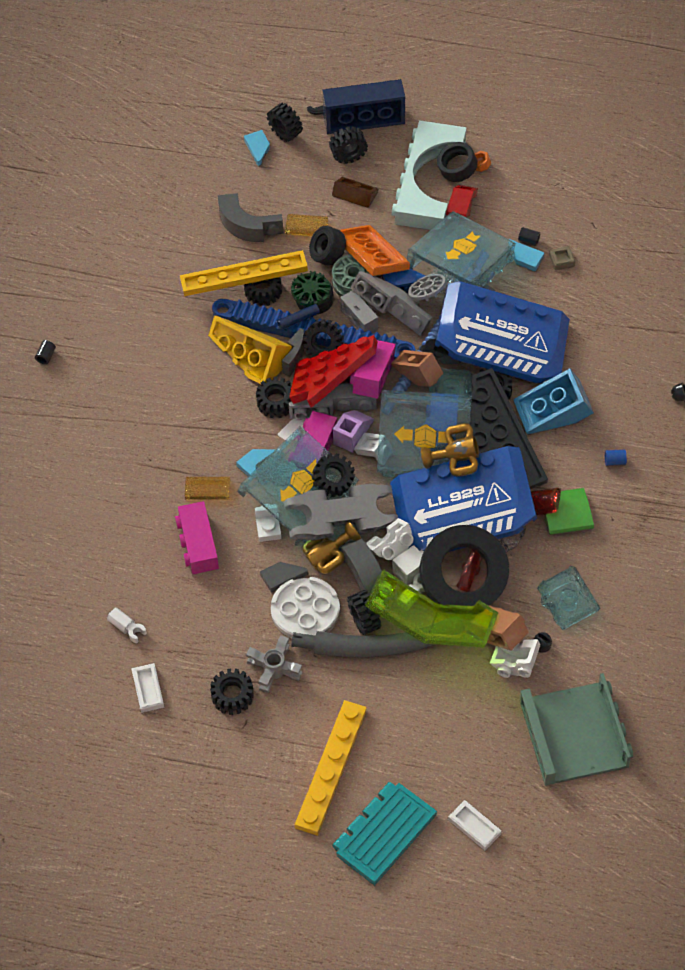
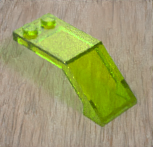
(428, 620)

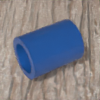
(615, 457)

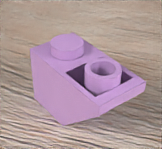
(350, 429)

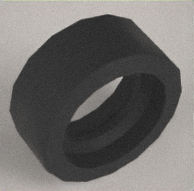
(451, 151)

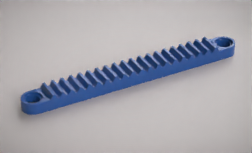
(266, 321)

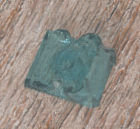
(453, 382)
(567, 597)

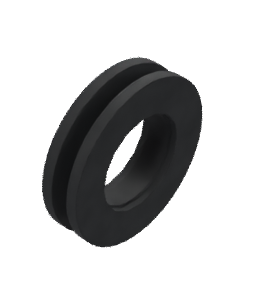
(473, 538)

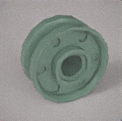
(344, 274)

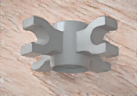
(274, 672)

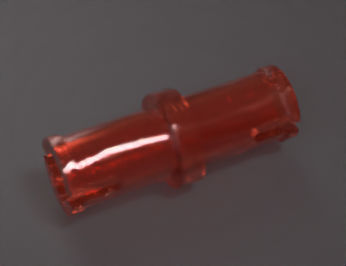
(470, 570)

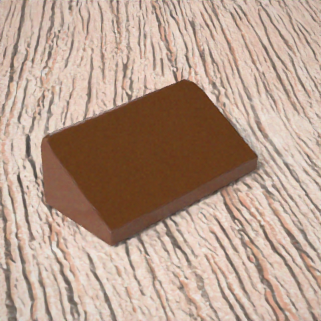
(354, 191)

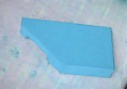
(257, 145)
(527, 256)
(248, 462)

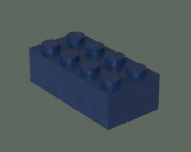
(364, 106)

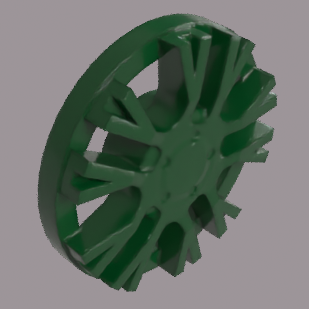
(310, 288)

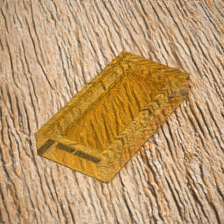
(304, 224)
(207, 488)

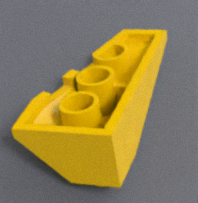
(253, 351)

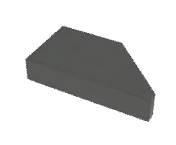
(280, 573)

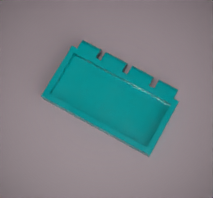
(385, 833)

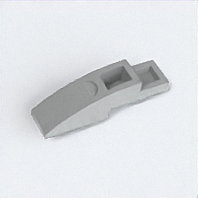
(390, 298)
(338, 399)

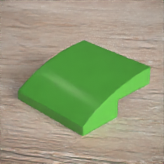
(572, 513)

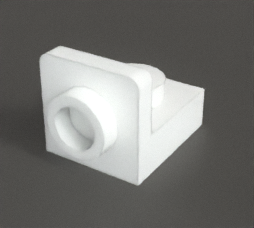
(368, 445)
(267, 525)

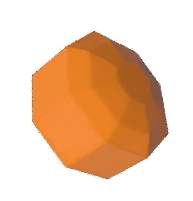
(483, 161)

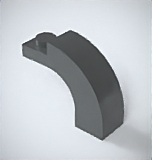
(244, 225)
(362, 563)

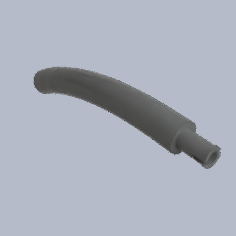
(358, 646)

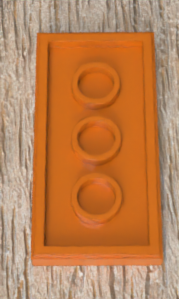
(373, 251)

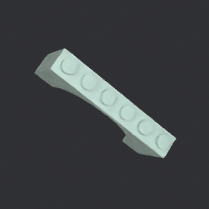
(414, 206)

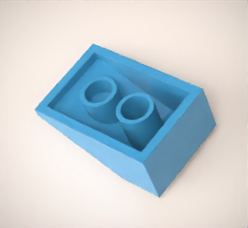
(553, 403)

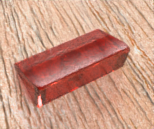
(546, 500)

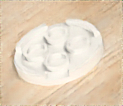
(305, 607)

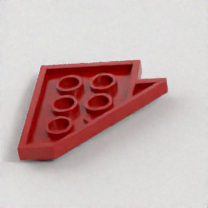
(323, 373)

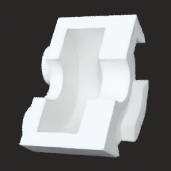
(395, 541)
(518, 661)

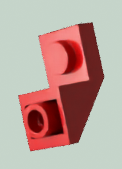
(461, 200)

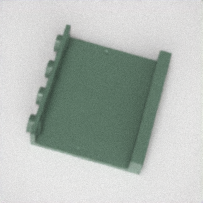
(576, 732)

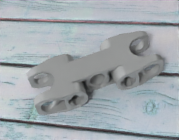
(324, 514)

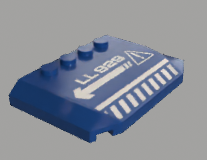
(502, 332)
(491, 498)

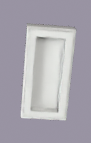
(147, 687)
(474, 825)

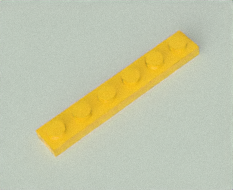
(243, 273)
(330, 768)

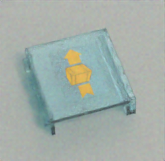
(463, 250)
(415, 422)
(287, 475)

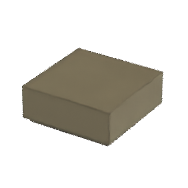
(562, 258)

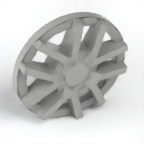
(427, 287)

